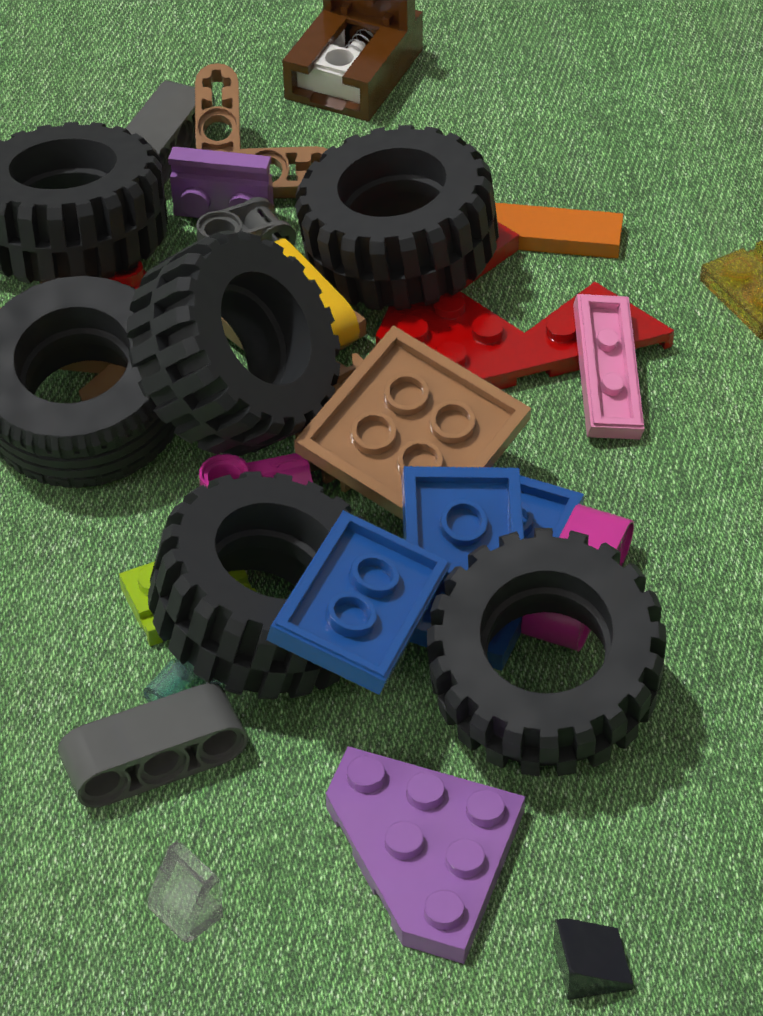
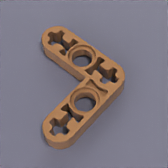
(230, 114)

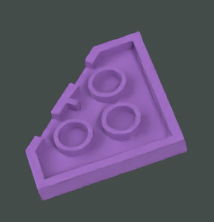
(424, 845)

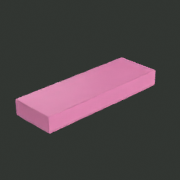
(608, 367)

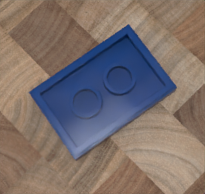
(359, 602)

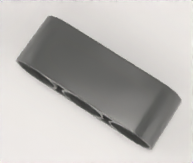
(167, 121)
(152, 745)

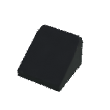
(590, 959)

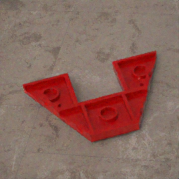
(496, 348)

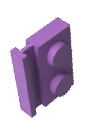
(216, 180)

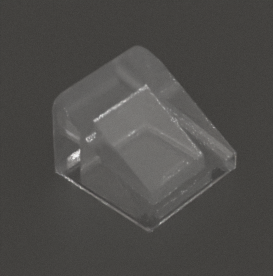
(185, 894)

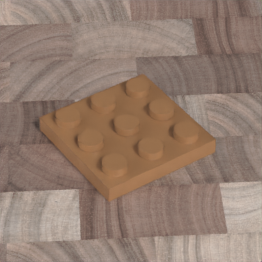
(408, 411)

